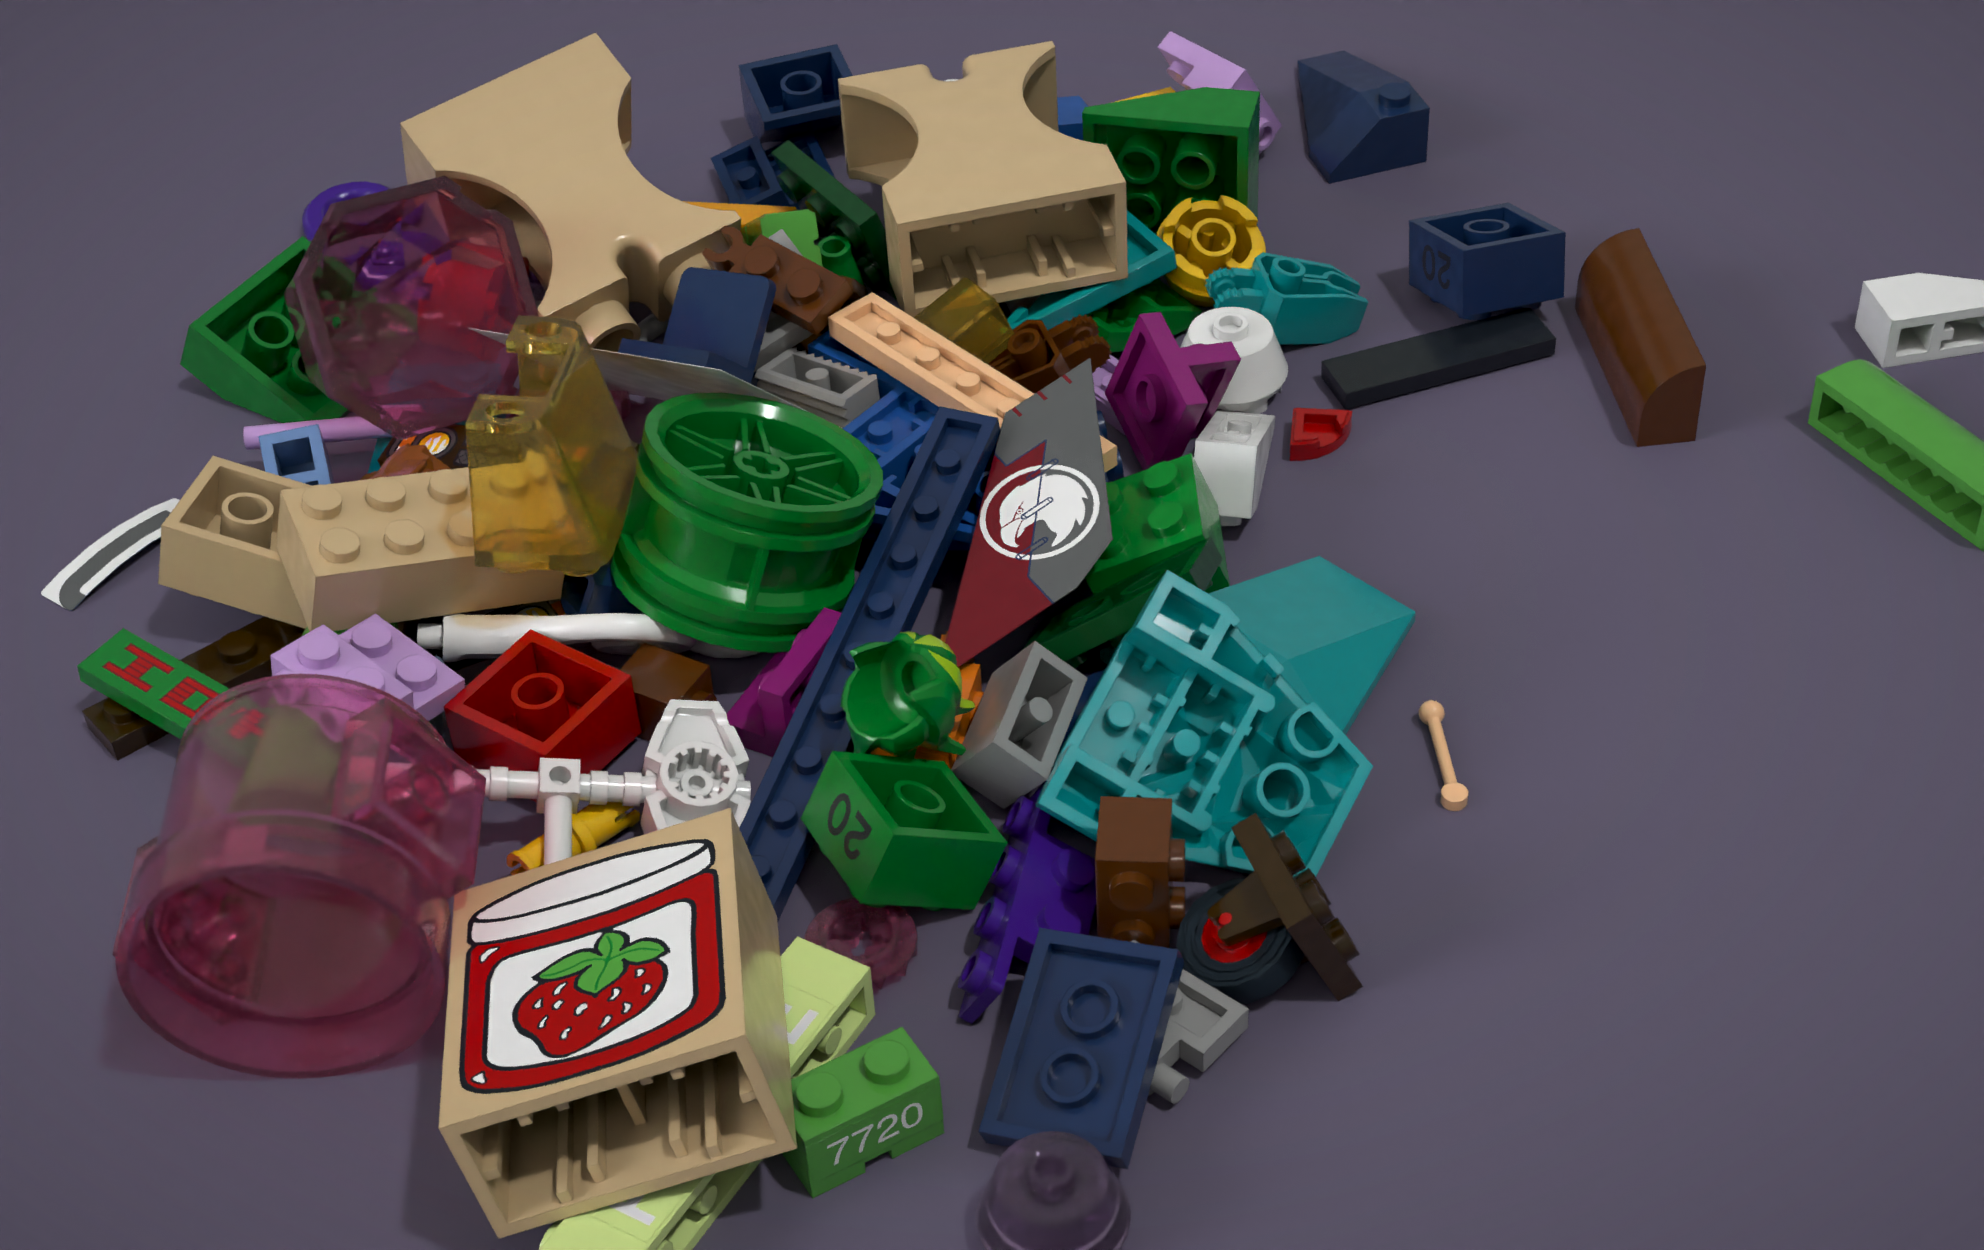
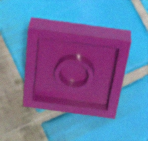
(1167, 391)
(773, 696)

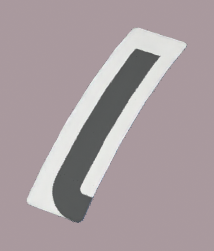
(106, 555)

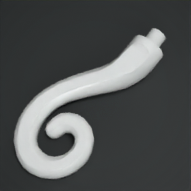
(492, 635)

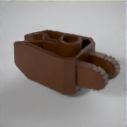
(1042, 355)

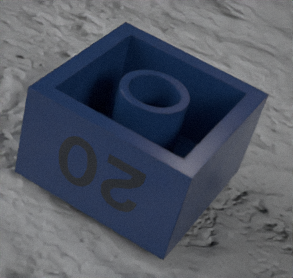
(1487, 260)

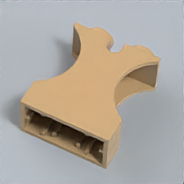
(554, 160)
(984, 179)

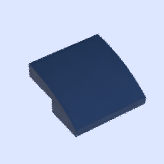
(751, 172)

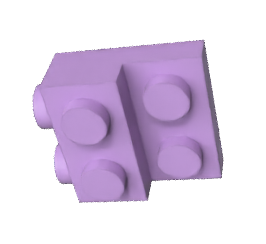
(1198, 68)
(375, 656)

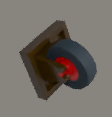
(1260, 928)

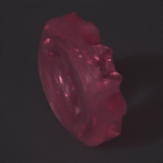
(889, 929)

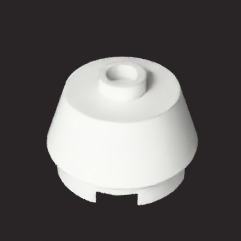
(1262, 360)

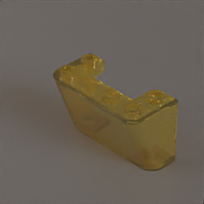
(561, 474)

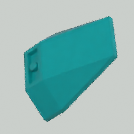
(1322, 629)

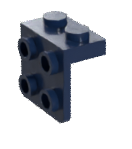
(714, 322)

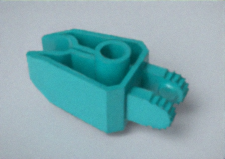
(1297, 296)

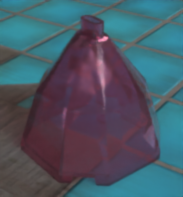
(408, 283)

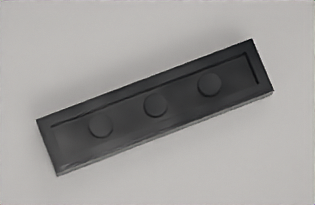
(1437, 358)

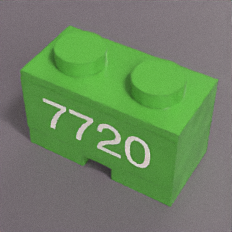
(862, 1107)

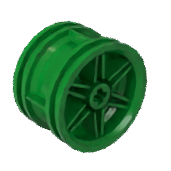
(743, 519)

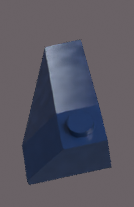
(1360, 117)

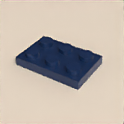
(1083, 1042)

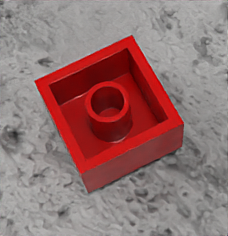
(543, 704)

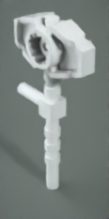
(687, 772)

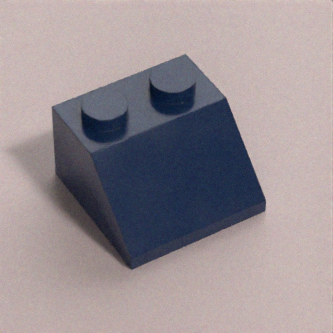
(793, 93)

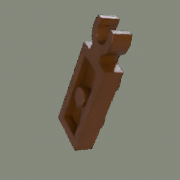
(804, 289)

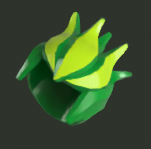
(904, 696)

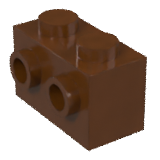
(1137, 871)

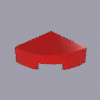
(1318, 432)

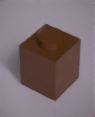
(665, 676)

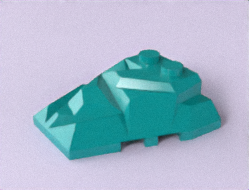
(1215, 728)

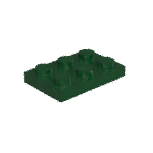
(836, 212)
(1114, 609)

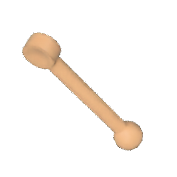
(1453, 794)

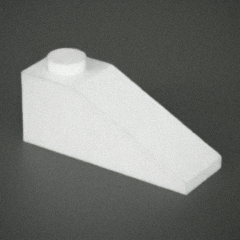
(1921, 318)
(1234, 460)

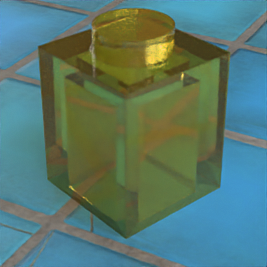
(969, 320)

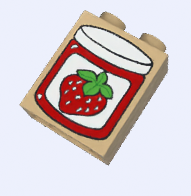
(615, 1026)

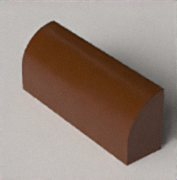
(1641, 340)

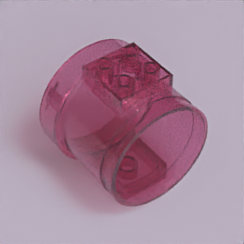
(301, 880)

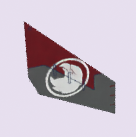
(1039, 515)

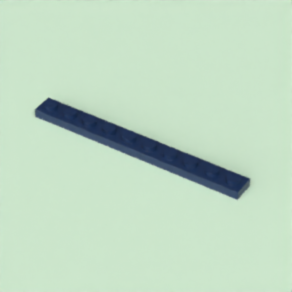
(879, 608)

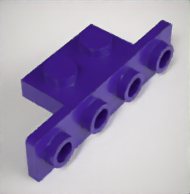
(1036, 887)

